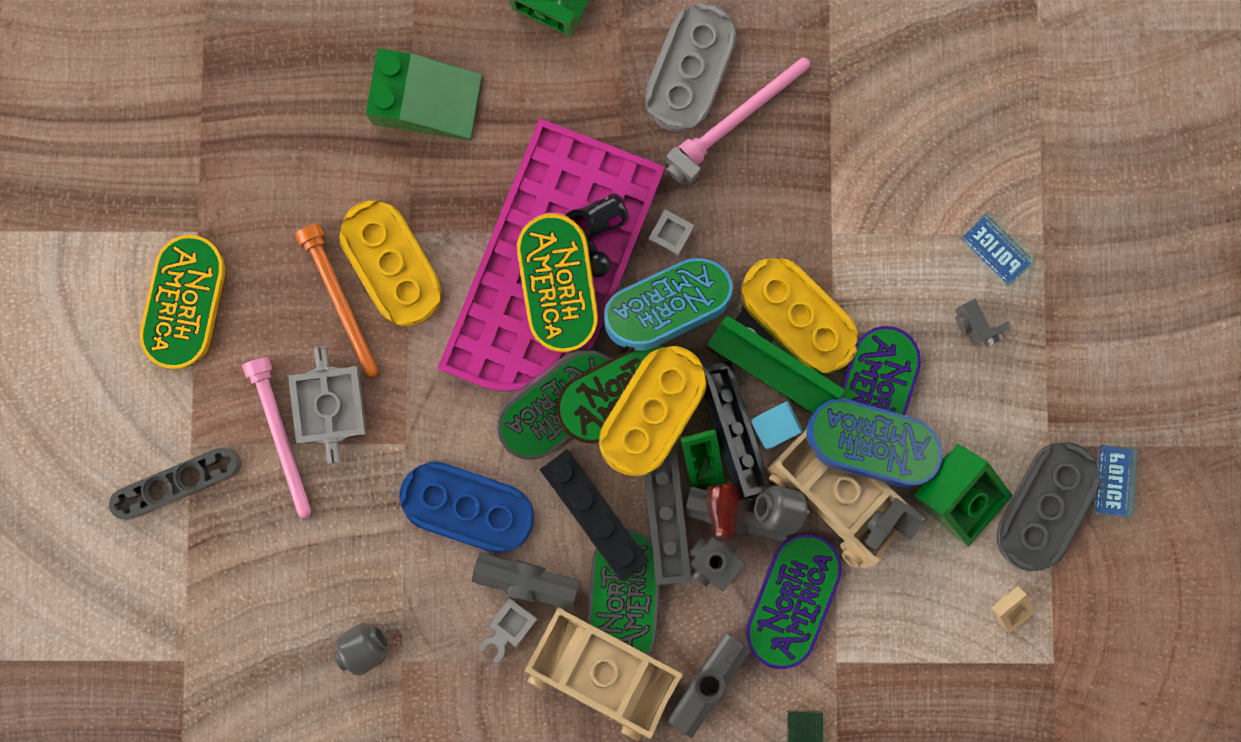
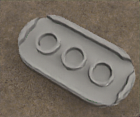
(690, 67)

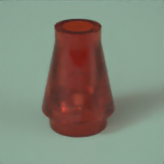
(722, 508)

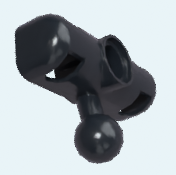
(596, 216)

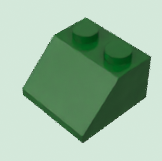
(963, 494)

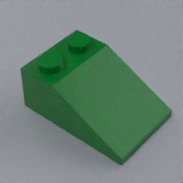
(422, 95)

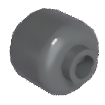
(781, 510)
(361, 649)

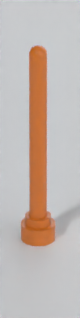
(312, 240)

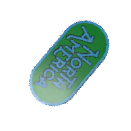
(668, 304)

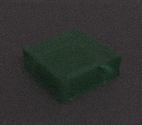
(804, 726)

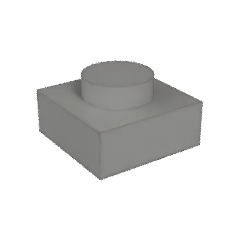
(681, 167)
(671, 233)

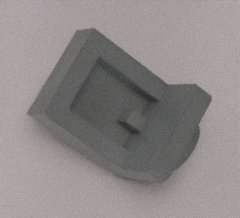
(972, 322)
(898, 516)

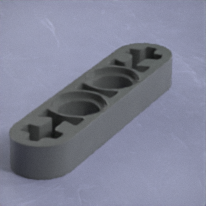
(174, 480)

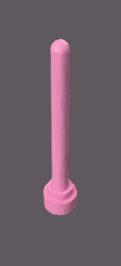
(697, 148)
(259, 373)

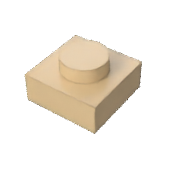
(1013, 609)

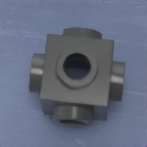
(727, 566)

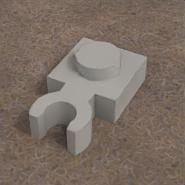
(510, 626)

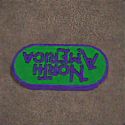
(883, 370)
(793, 601)

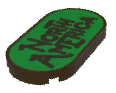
(592, 395)

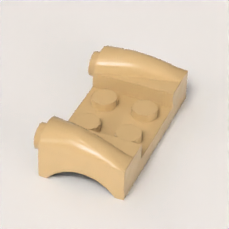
(838, 497)
(602, 674)

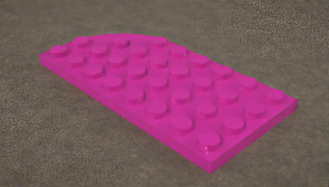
(556, 175)

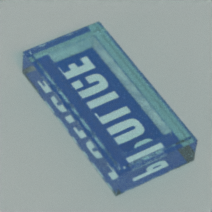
(997, 249)
(1117, 483)

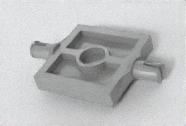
(327, 405)

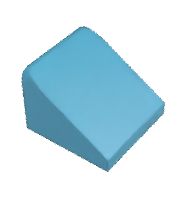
(776, 425)

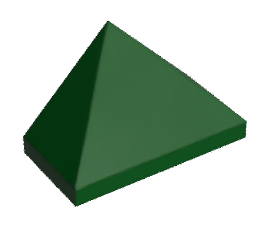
(703, 459)

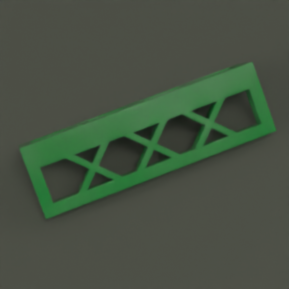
(772, 365)

